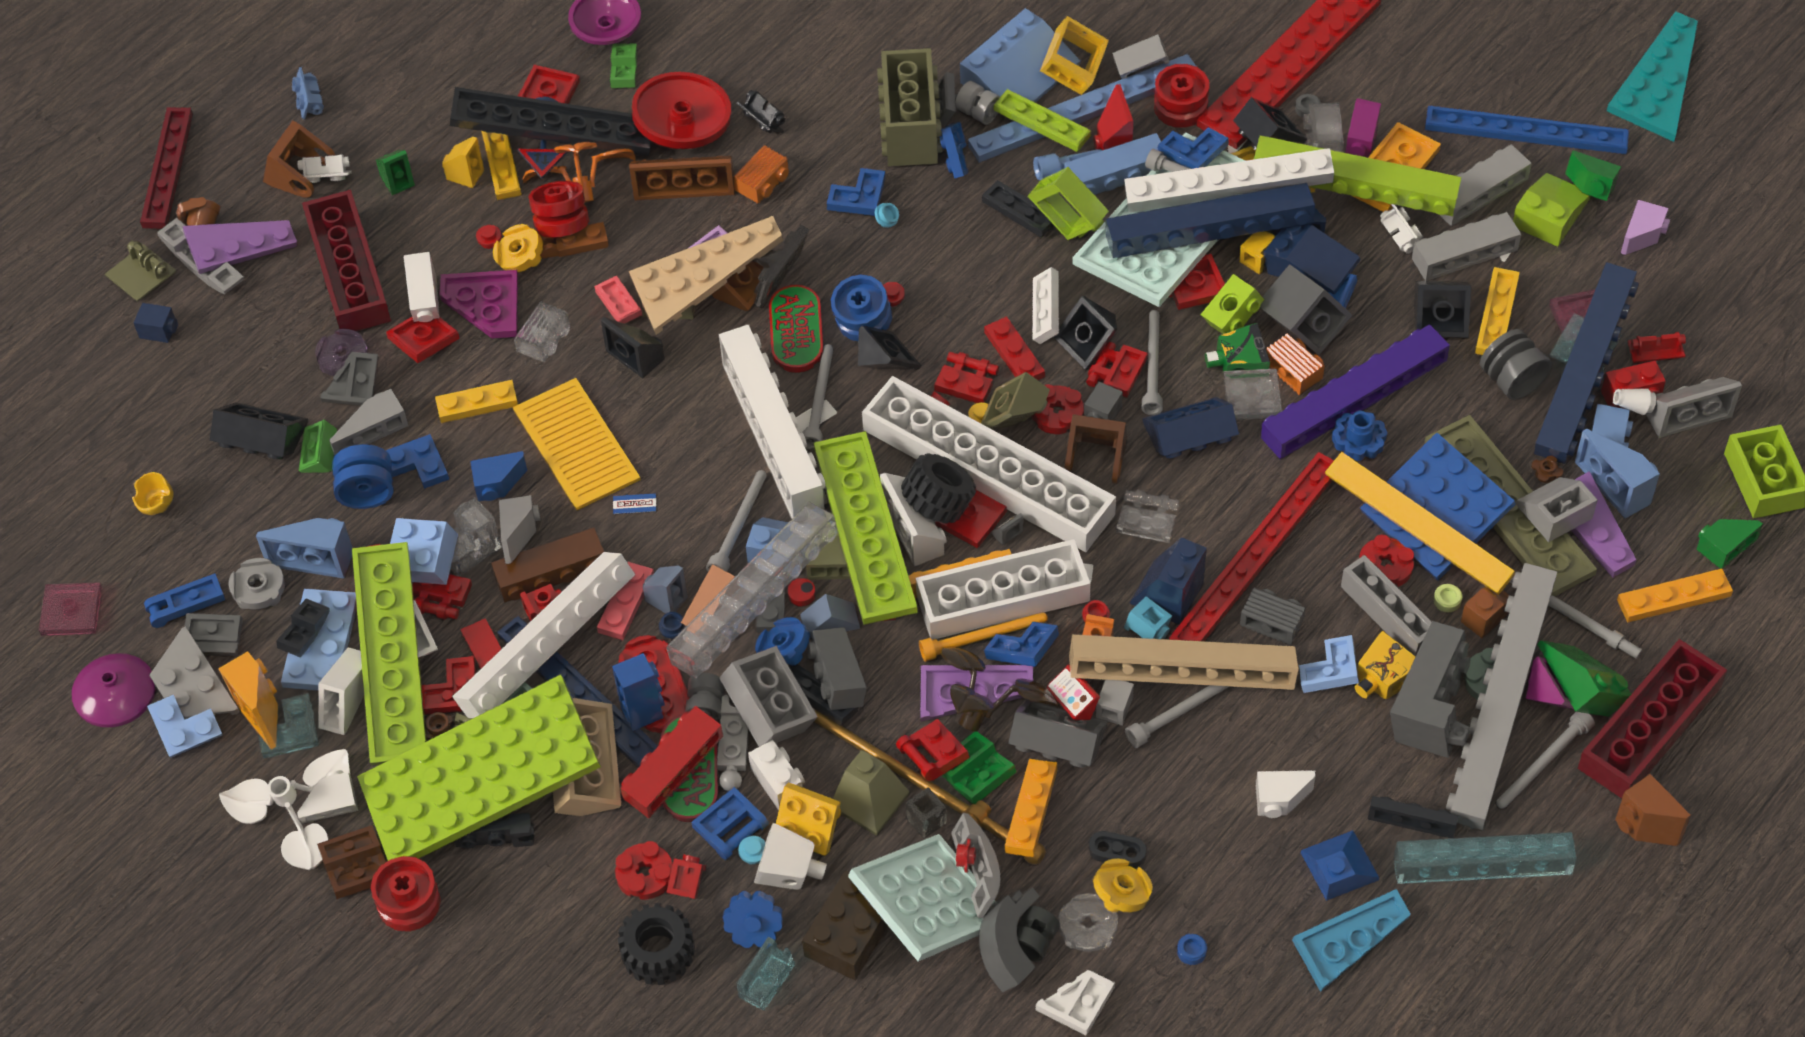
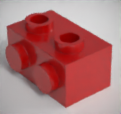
(1634, 377)

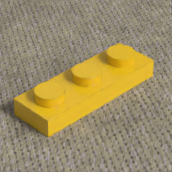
(476, 401)

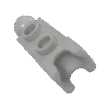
(732, 746)

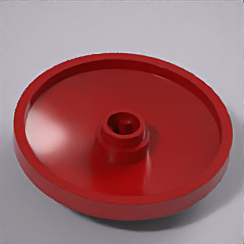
(681, 110)

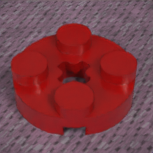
(1059, 422)
(1389, 548)
(638, 856)

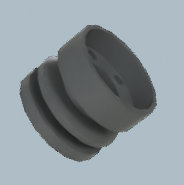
(1515, 364)

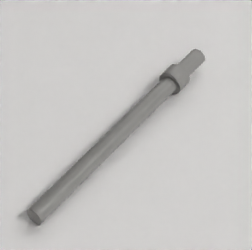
(1613, 638)

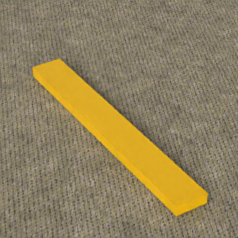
(1420, 523)

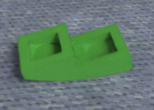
(623, 65)

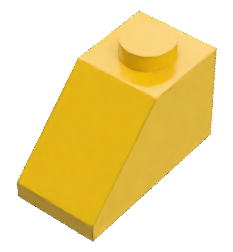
(464, 163)

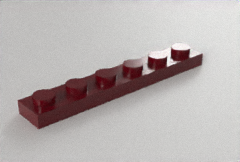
(166, 168)

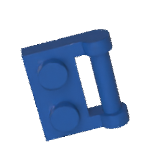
(723, 817)

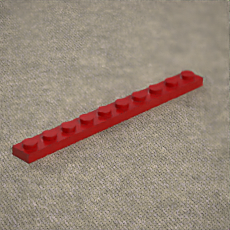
(1255, 552)

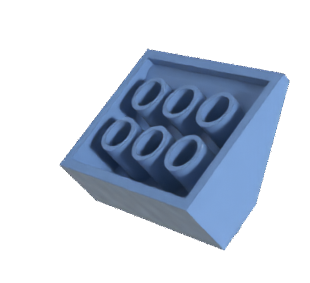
(1014, 58)

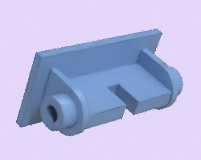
(307, 93)

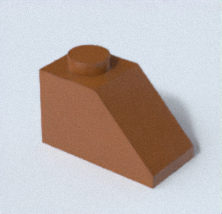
(1484, 611)

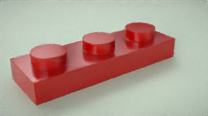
(1013, 349)

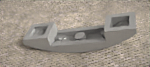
(220, 279)
(986, 865)

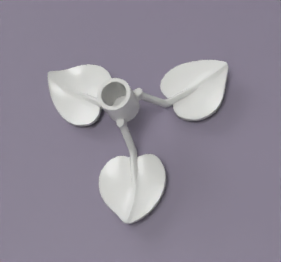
(250, 799)

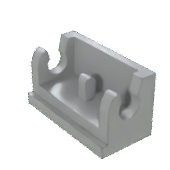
(1140, 55)

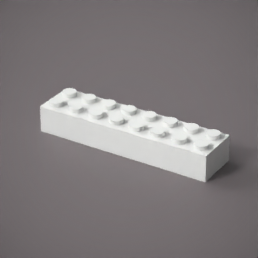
(770, 420)

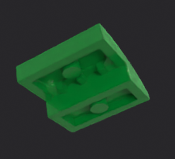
(982, 771)

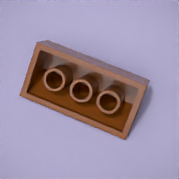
(682, 177)

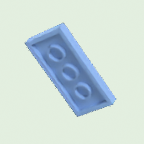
(328, 644)

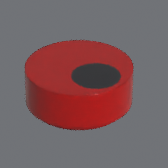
(801, 592)

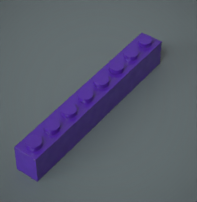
(1354, 391)

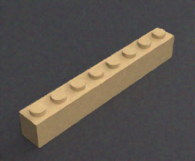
(1183, 662)

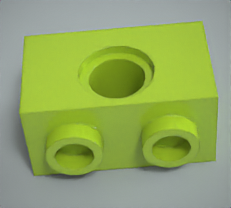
(1234, 293)

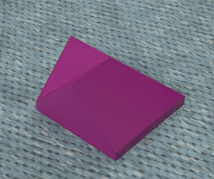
(1544, 685)

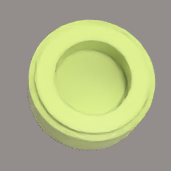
(1447, 598)

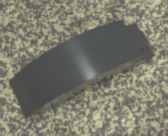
(999, 940)

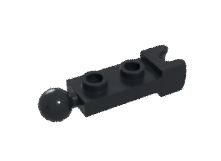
(514, 830)

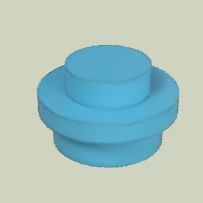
(886, 214)
(751, 849)

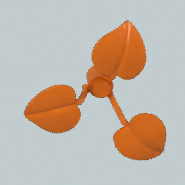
(583, 180)

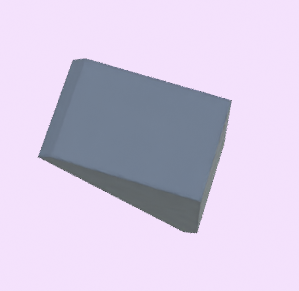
(830, 613)

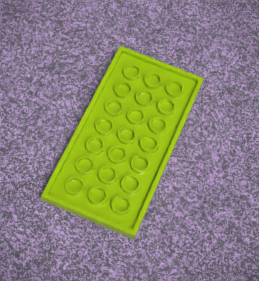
(479, 771)

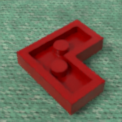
(439, 696)

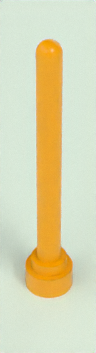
(932, 648)

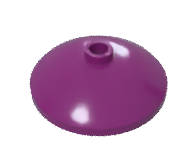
(604, 20)
(113, 701)

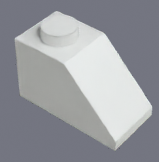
(1282, 791)
(329, 798)

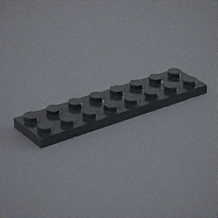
(546, 120)

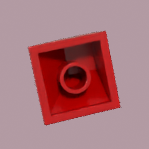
(1115, 122)

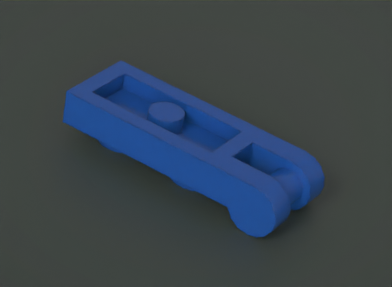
(183, 600)

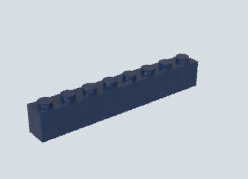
(1210, 220)
(1586, 362)

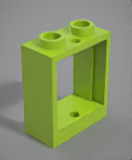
(1059, 212)

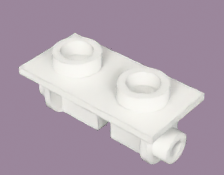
(334, 168)
(1397, 220)

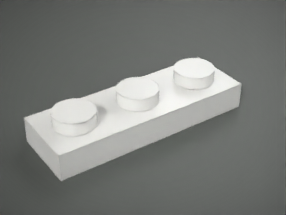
(1045, 305)

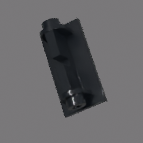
(755, 109)

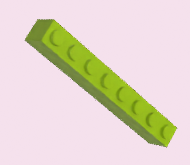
(1377, 178)

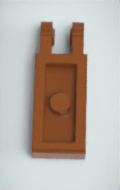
(588, 239)

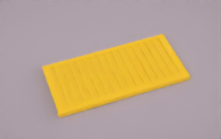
(576, 444)

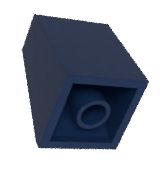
(1174, 579)

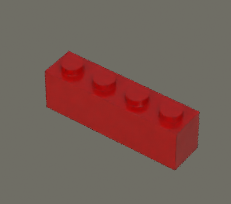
(671, 761)

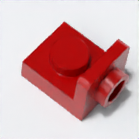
(686, 876)

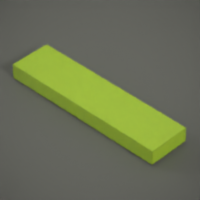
(1042, 120)

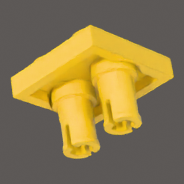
(809, 816)

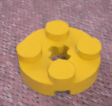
(526, 257)
(1117, 897)

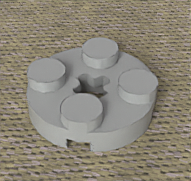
(257, 597)

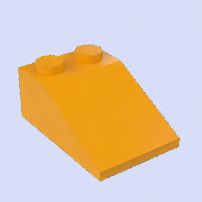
(253, 695)

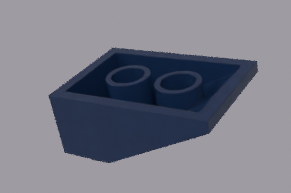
(1312, 254)

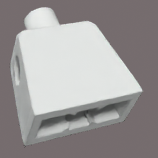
(787, 860)

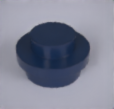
(670, 625)

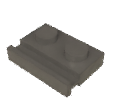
(215, 633)

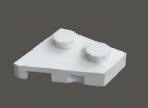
(1078, 1002)

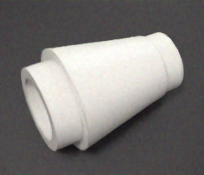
(1636, 400)

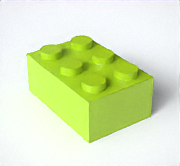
(1766, 471)

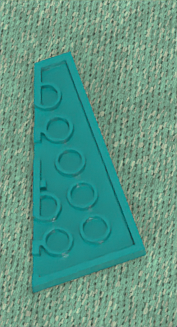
(1657, 84)

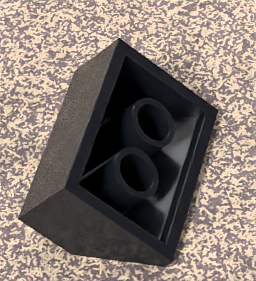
(257, 430)

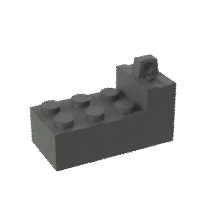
(1422, 708)

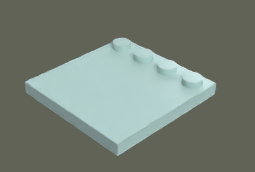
(922, 896)

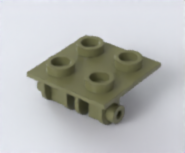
(140, 271)

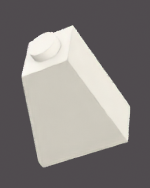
(421, 287)
(341, 692)

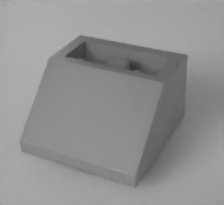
(1558, 507)

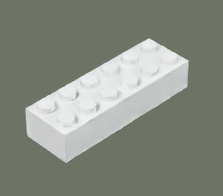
(1002, 589)

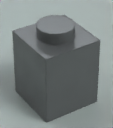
(1103, 402)

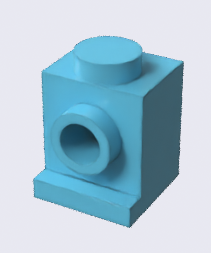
(1148, 620)

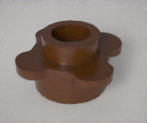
(1547, 475)
(438, 719)

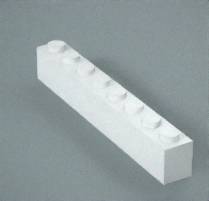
(1228, 180)
(544, 635)

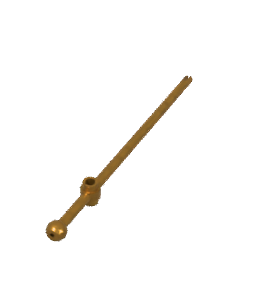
(977, 811)

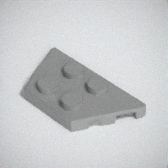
(191, 679)

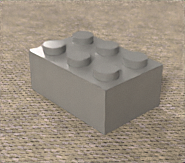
(768, 696)

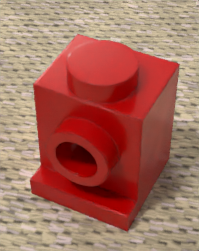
(537, 600)

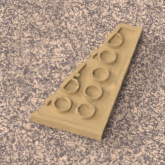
(695, 273)

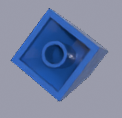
(1339, 865)

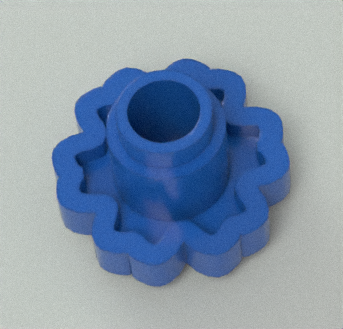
(1359, 435)
(752, 918)

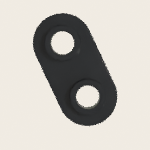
(1118, 848)

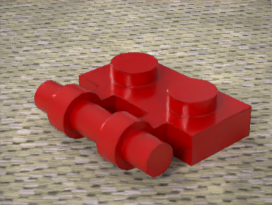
(1124, 371)
(963, 383)
(448, 595)

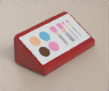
(1074, 695)

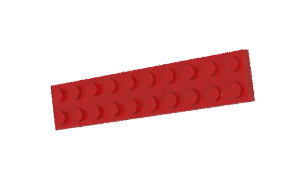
(1287, 62)

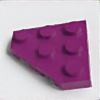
(484, 300)

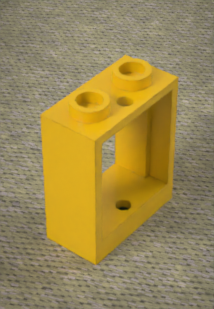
(1065, 70)

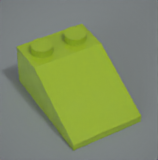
(1549, 209)

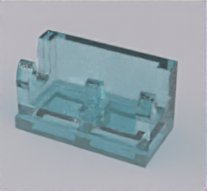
(765, 974)

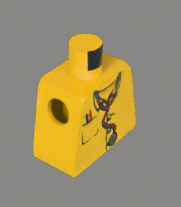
(1383, 668)

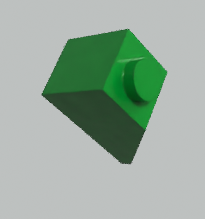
(395, 171)
(1592, 175)
(1727, 539)

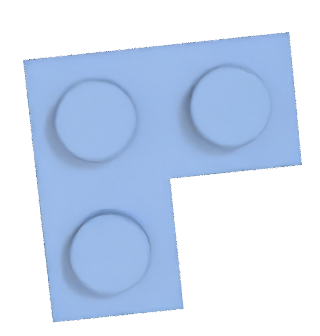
(1336, 671)
(180, 733)

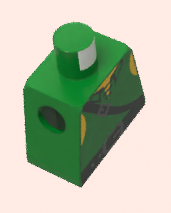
(1239, 350)

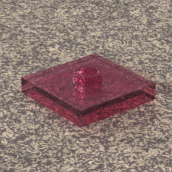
(70, 609)

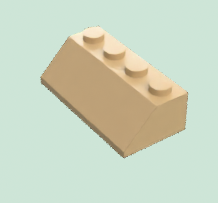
(600, 788)

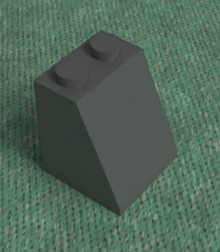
(1304, 309)

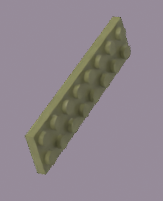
(1515, 528)

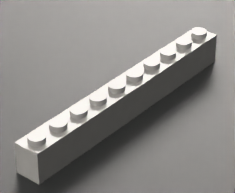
(1502, 697)

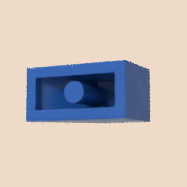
(497, 475)

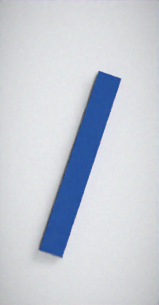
(1527, 129)

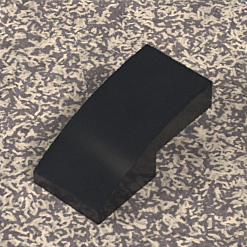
(304, 627)

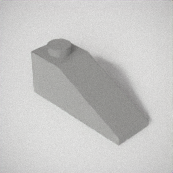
(371, 422)
(517, 524)

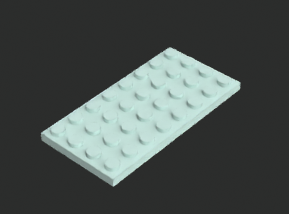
(1146, 274)

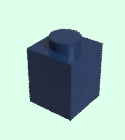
(155, 322)

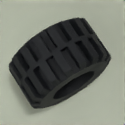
(938, 488)
(651, 923)

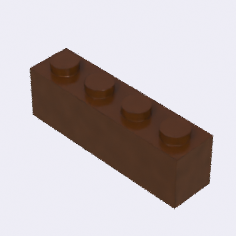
(547, 564)

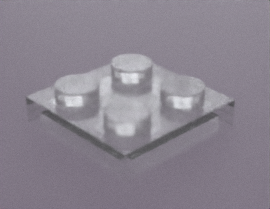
(1253, 393)

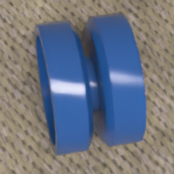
(860, 302)
(362, 476)

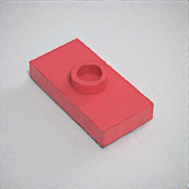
(618, 300)

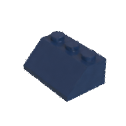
(1192, 427)

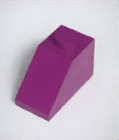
(1363, 128)

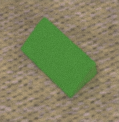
(316, 448)

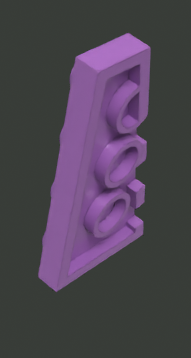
(236, 242)
(1603, 534)
(991, 683)

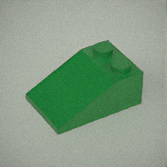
(1586, 681)

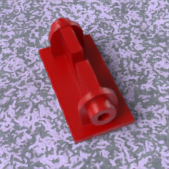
(1657, 348)

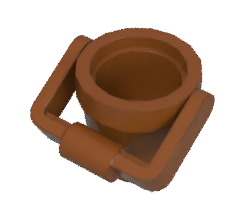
(198, 212)

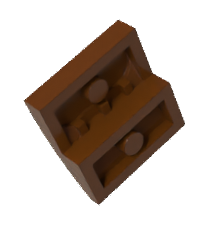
(351, 860)

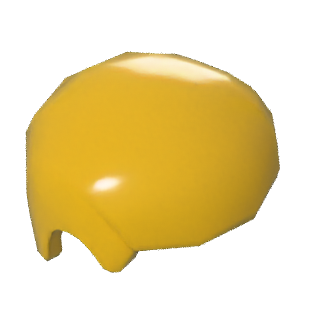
(152, 494)

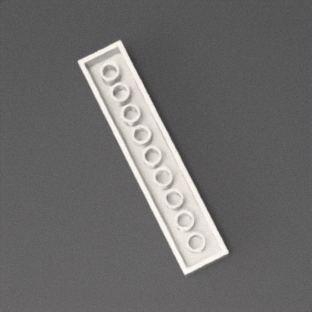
(998, 465)

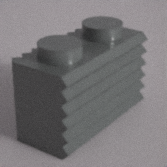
(1272, 615)

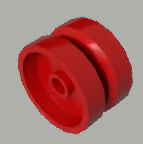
(1181, 95)
(559, 209)
(405, 893)

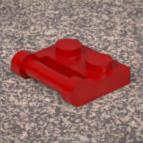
(939, 744)

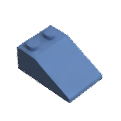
(1619, 472)
(309, 547)

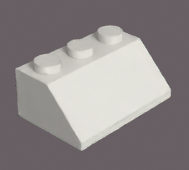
(917, 533)

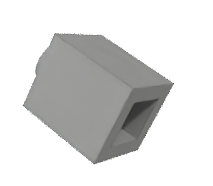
(1115, 701)

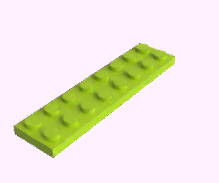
(865, 528)
(388, 650)

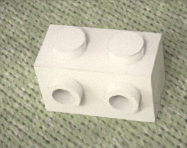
(773, 770)

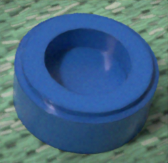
(1192, 949)

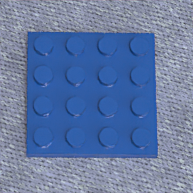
(1450, 490)

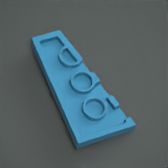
(1346, 938)

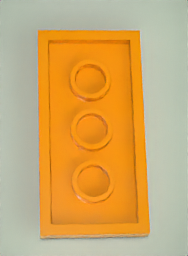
(1406, 148)

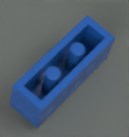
(639, 691)

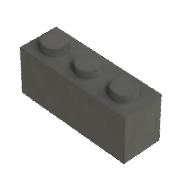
(836, 668)

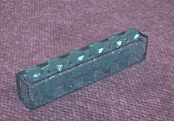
(1484, 857)

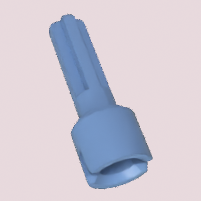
(1050, 164)

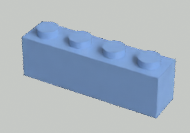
(1112, 166)

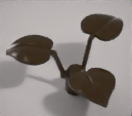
(976, 706)

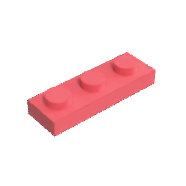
(624, 604)

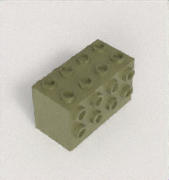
(909, 107)

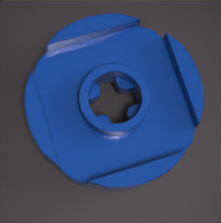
(789, 637)

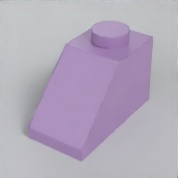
(1645, 227)

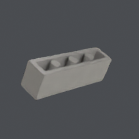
(1489, 181)
(1466, 246)
(1385, 604)

